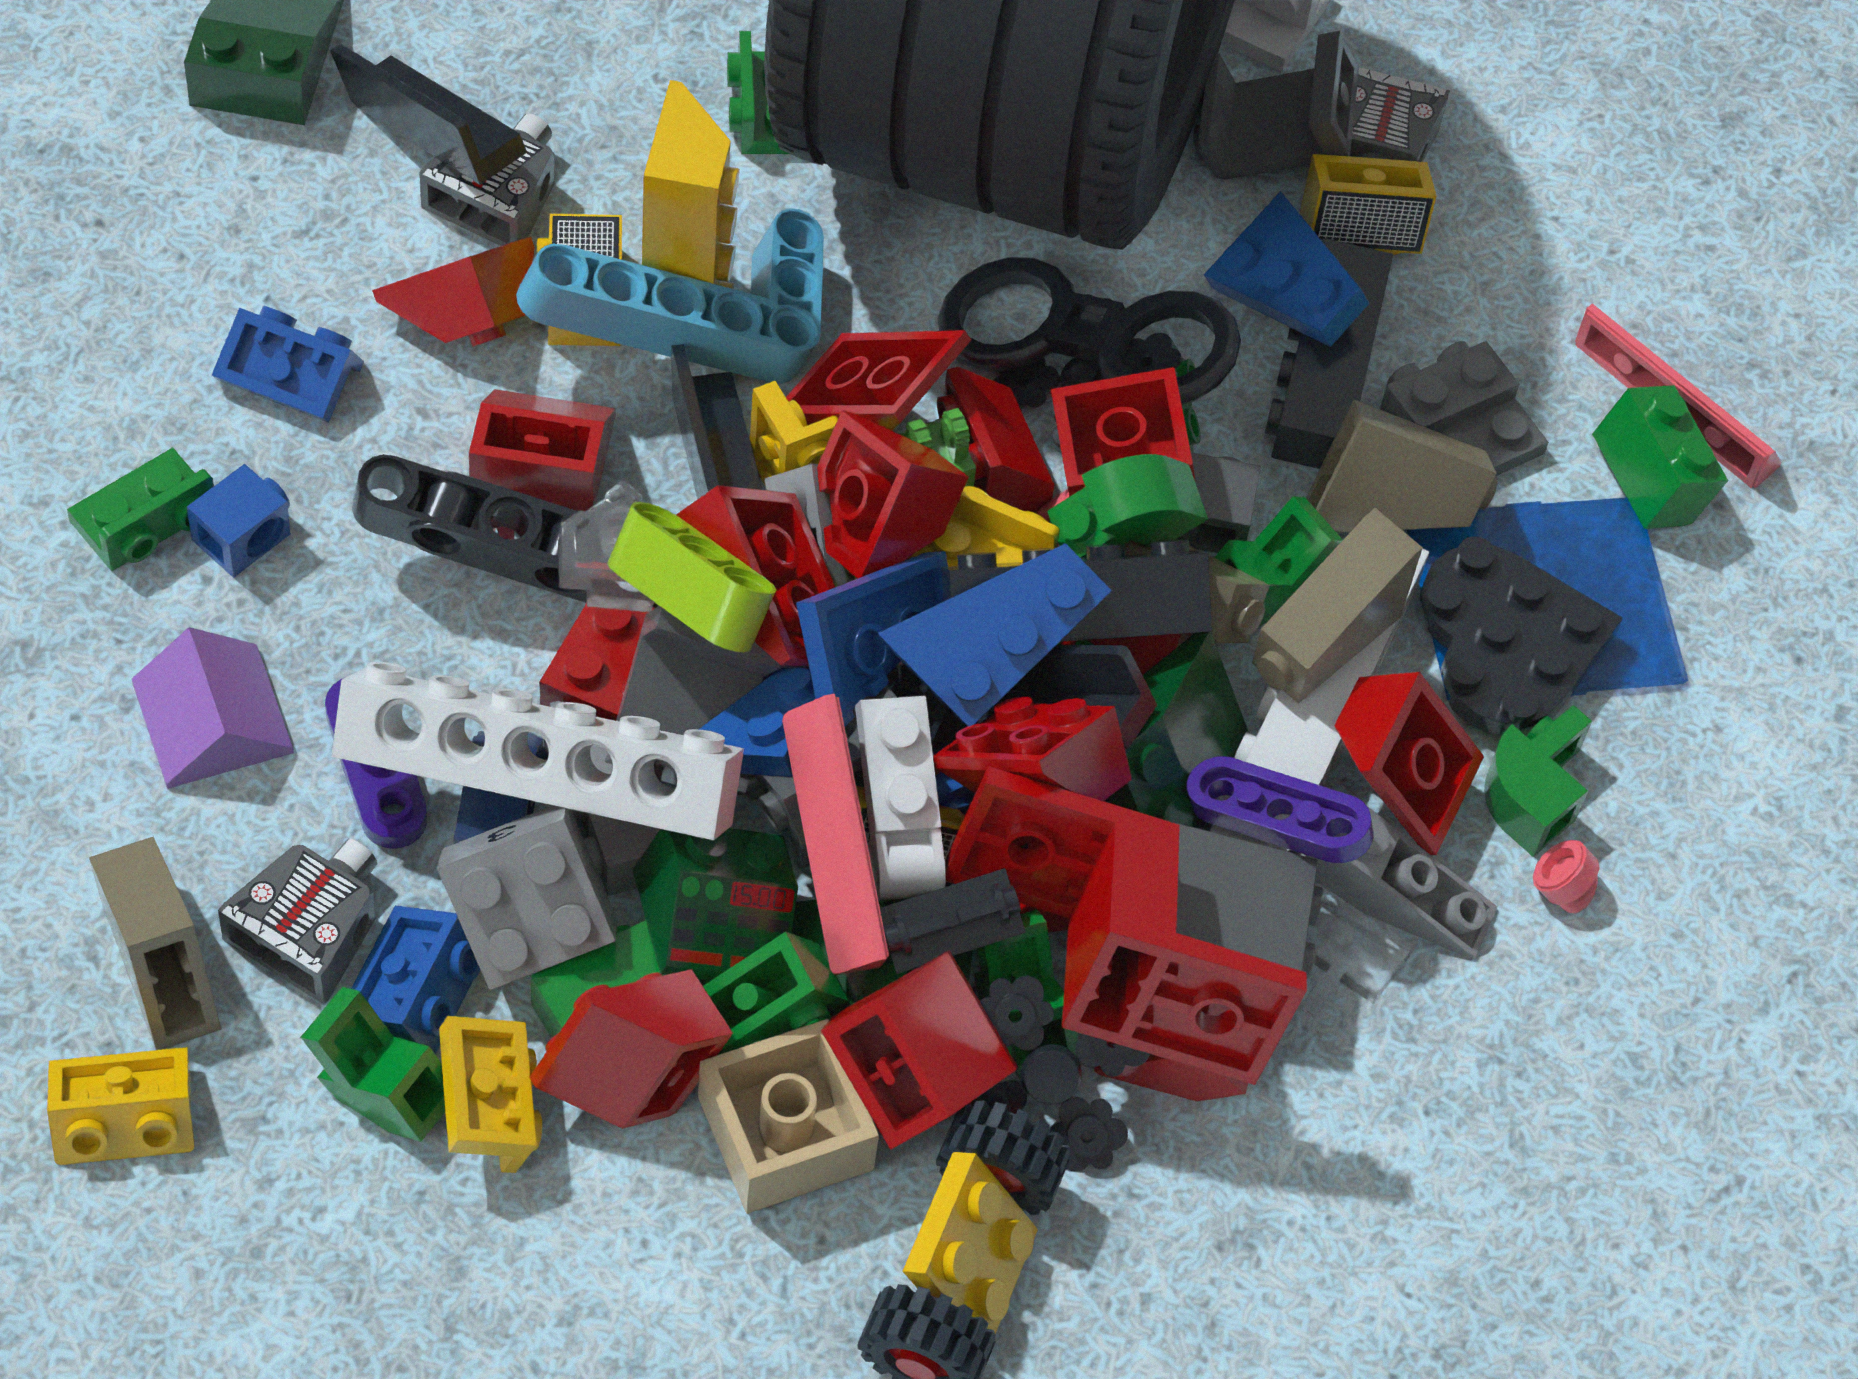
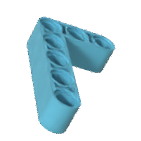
(650, 309)

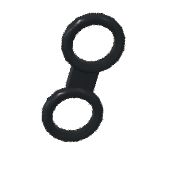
(1088, 325)

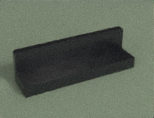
(429, 115)
(712, 428)
(1092, 673)

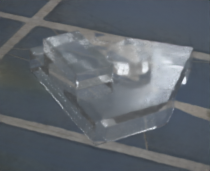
(586, 546)

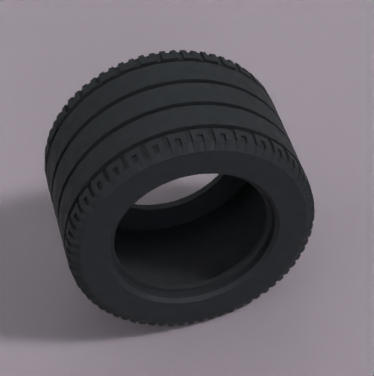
(998, 104)

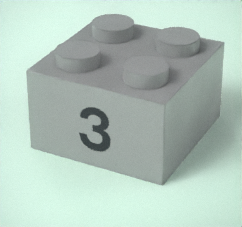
(527, 895)

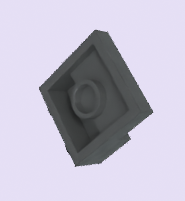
(1468, 399)

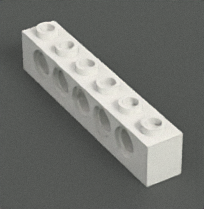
(375, 734)

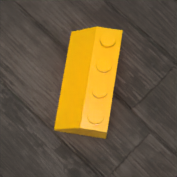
(689, 193)

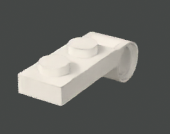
(900, 797)

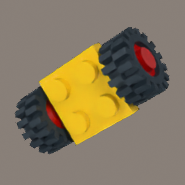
(967, 1247)

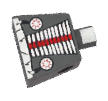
(1395, 117)
(506, 203)
(304, 916)

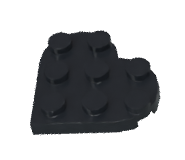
(1510, 635)

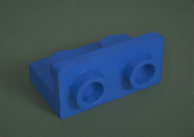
(286, 364)
(418, 973)

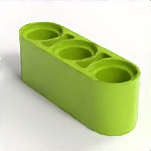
(691, 577)

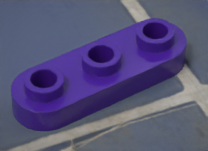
(377, 788)
(1263, 794)

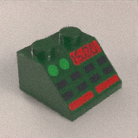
(714, 898)

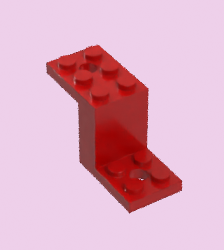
(1124, 961)

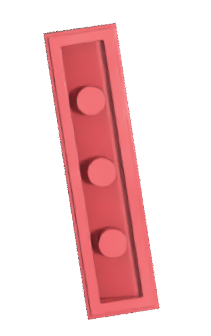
(1640, 367)
(835, 836)

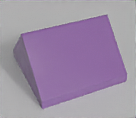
(209, 707)

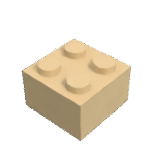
(786, 1117)

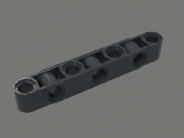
(456, 520)

